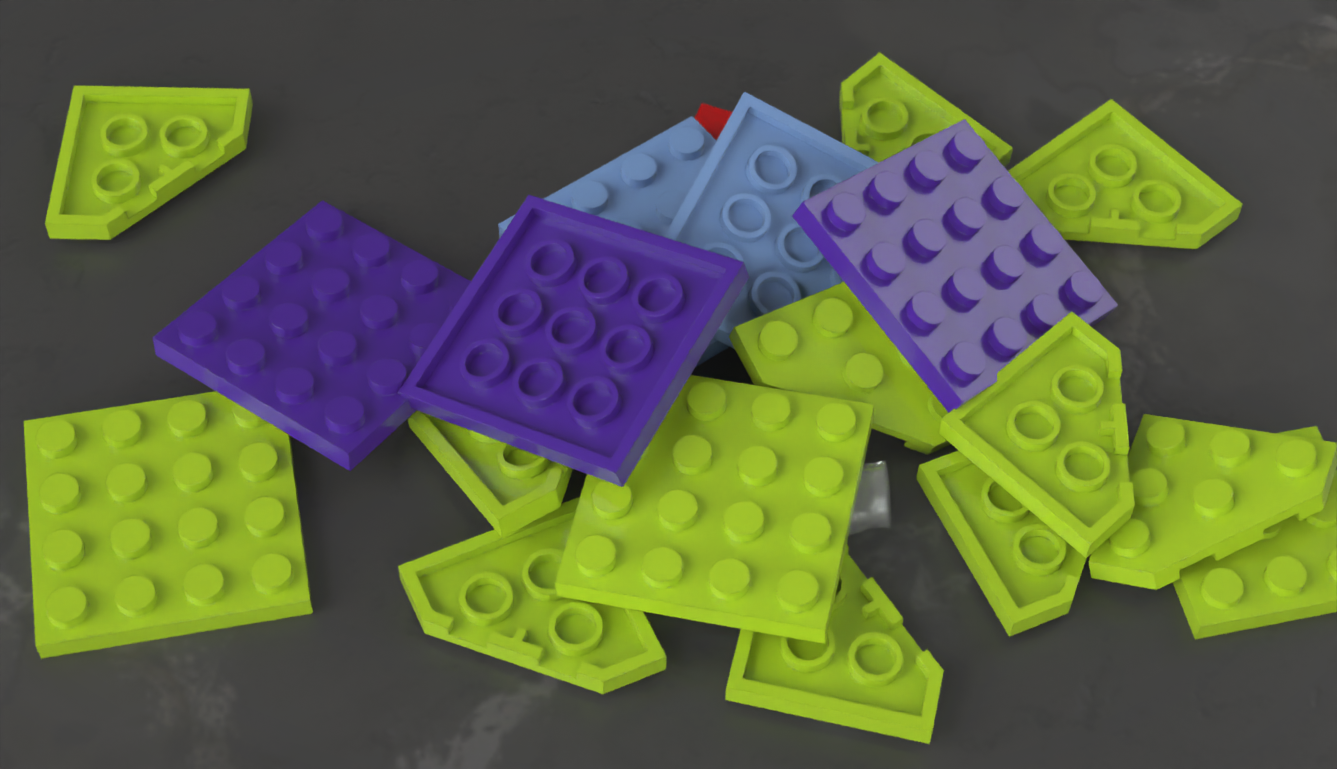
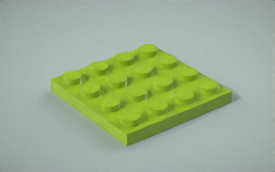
(727, 512)
(160, 523)

